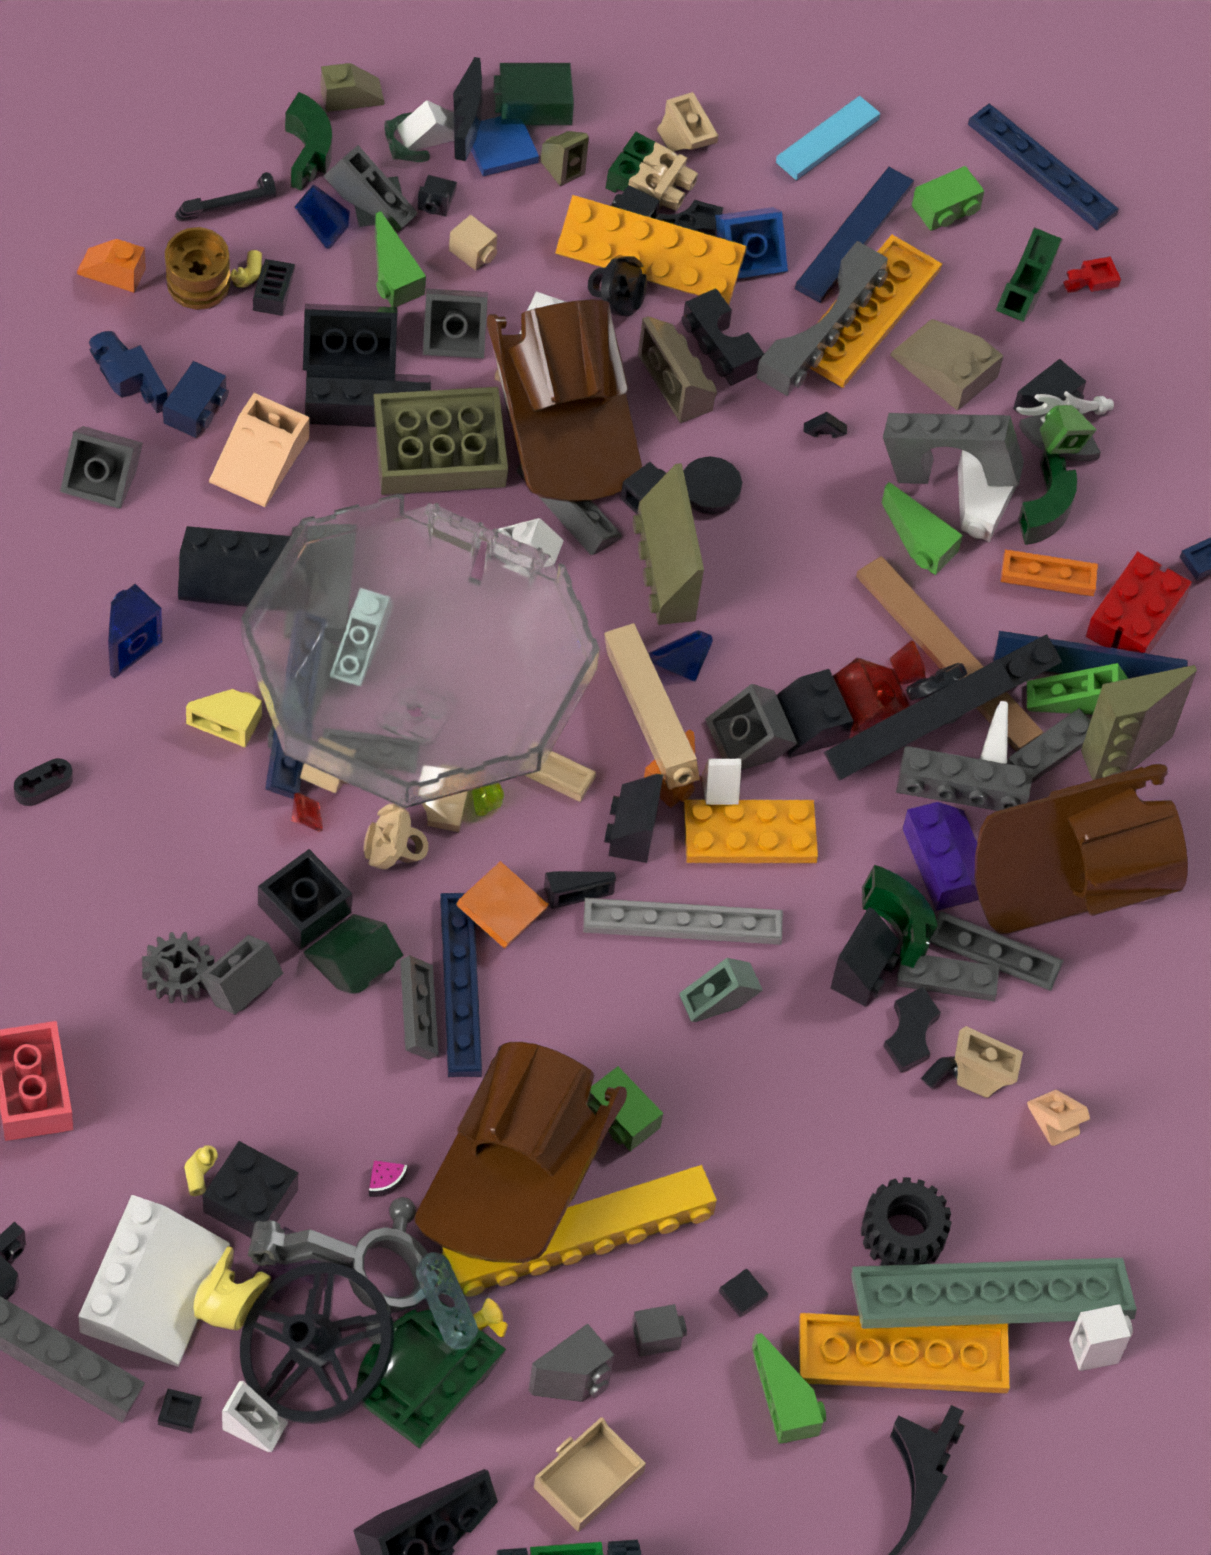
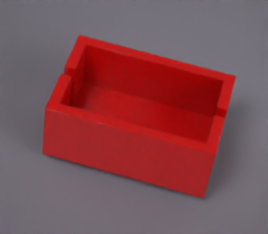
(1139, 606)

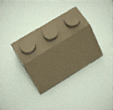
(675, 370)

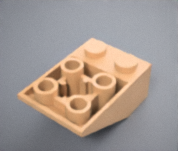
(260, 449)

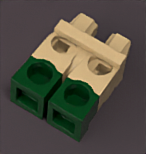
(651, 170)

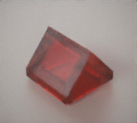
(908, 664)

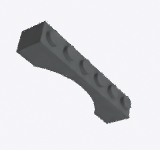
(791, 357)

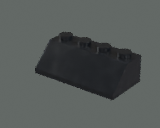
(348, 397)
(225, 564)

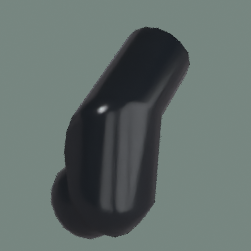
(941, 1068)

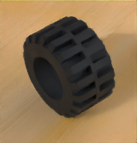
(909, 1200)

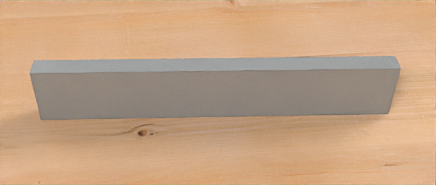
(682, 921)

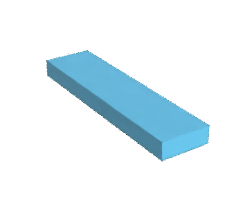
(827, 138)

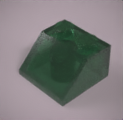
(355, 953)

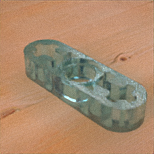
(444, 1315)

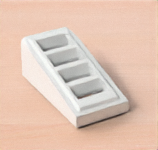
(996, 741)

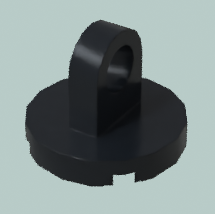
(621, 284)
(936, 682)

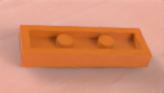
(1049, 572)

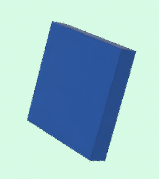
(503, 147)

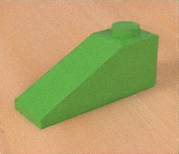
(397, 271)
(924, 535)
(1071, 690)
(788, 1396)

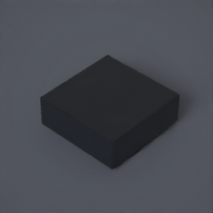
(743, 1292)
(179, 1410)

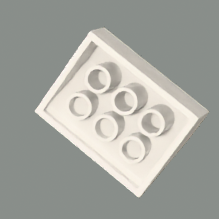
(150, 1282)

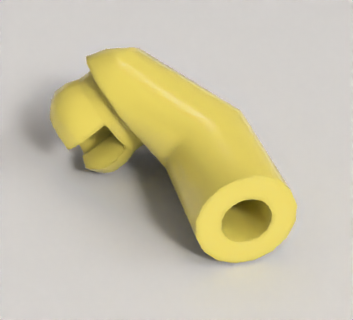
(251, 273)
(197, 1167)

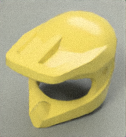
(224, 1302)

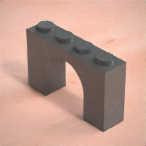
(986, 437)

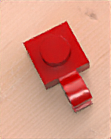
(1096, 273)

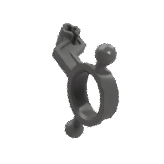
(272, 1246)

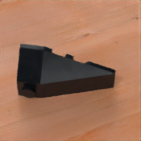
(431, 1521)

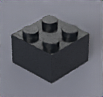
(304, 899)
(249, 1189)

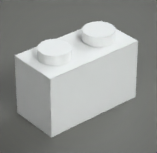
(1100, 1337)

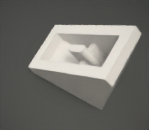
(427, 127)
(722, 781)
(252, 1418)

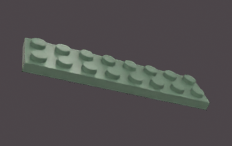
(989, 1292)

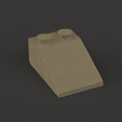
(949, 361)

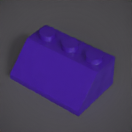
(943, 852)

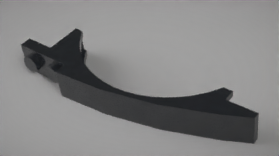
(942, 707)
(925, 1461)

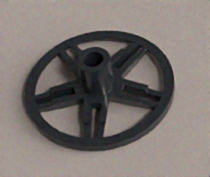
(314, 1342)

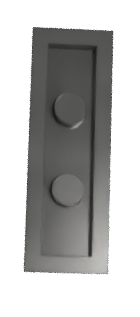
(1053, 745)
(951, 977)
(419, 1007)

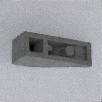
(368, 188)

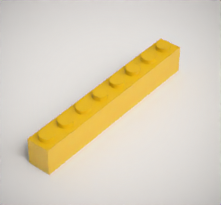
(600, 1226)

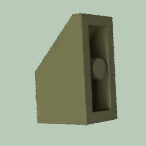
(349, 88)
(565, 156)

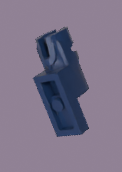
(127, 369)

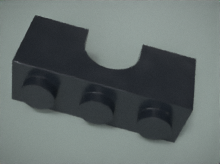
(732, 356)

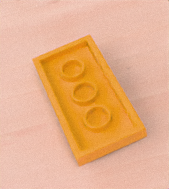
(750, 832)

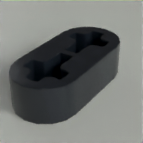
(43, 782)

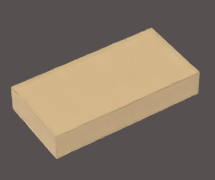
(565, 776)

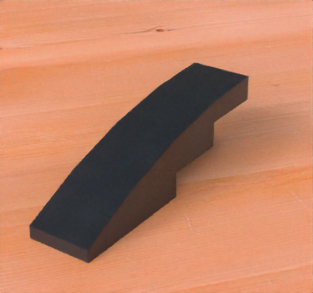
(467, 110)

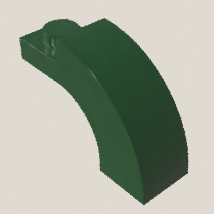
(312, 126)
(1030, 276)
(1048, 514)
(903, 908)

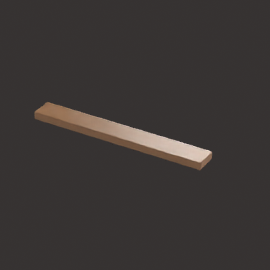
(939, 641)

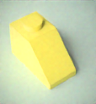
(226, 715)

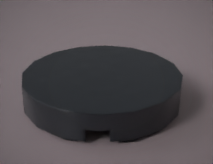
(712, 484)

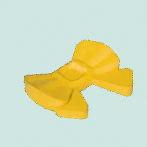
(491, 1316)

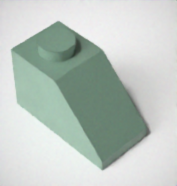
(721, 990)

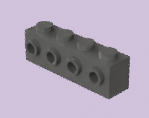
(963, 779)

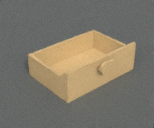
(588, 1474)

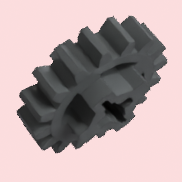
(165, 960)

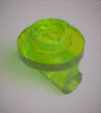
(487, 798)

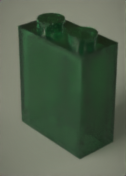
(534, 93)

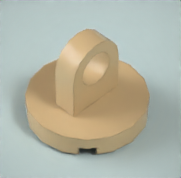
(388, 838)

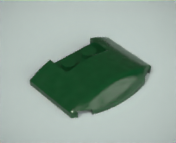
(426, 1376)

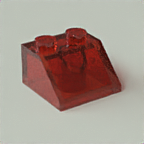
(870, 693)

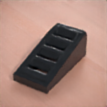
(270, 303)
(574, 886)

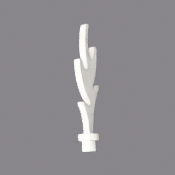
(1099, 405)

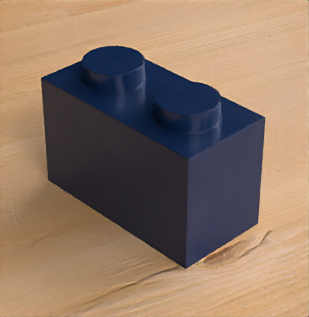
(195, 399)

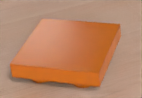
(502, 904)

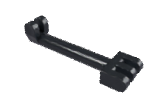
(193, 208)

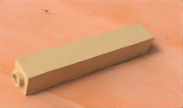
(651, 706)

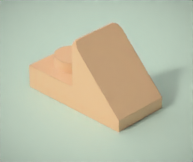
(1058, 1116)

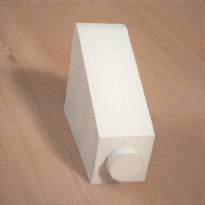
(979, 504)

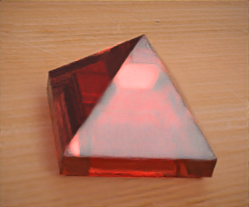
(306, 812)

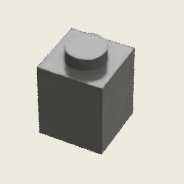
(658, 1330)

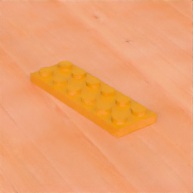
(668, 252)
(908, 276)
(924, 1357)

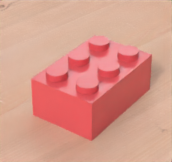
(33, 1082)

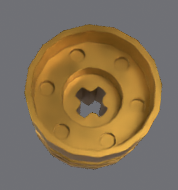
(197, 268)

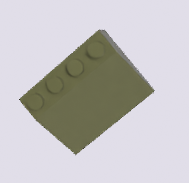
(440, 440)
(670, 549)
(1134, 720)

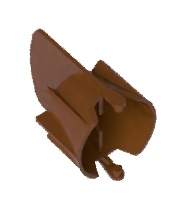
(567, 400)
(1080, 852)
(517, 1156)

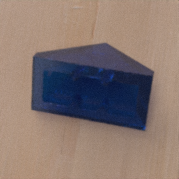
(323, 215)
(684, 655)

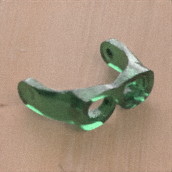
(397, 150)

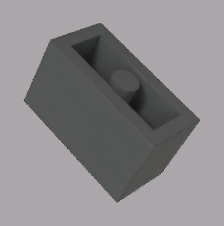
(241, 974)

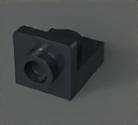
(436, 195)

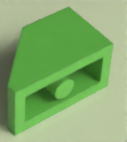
(1065, 430)

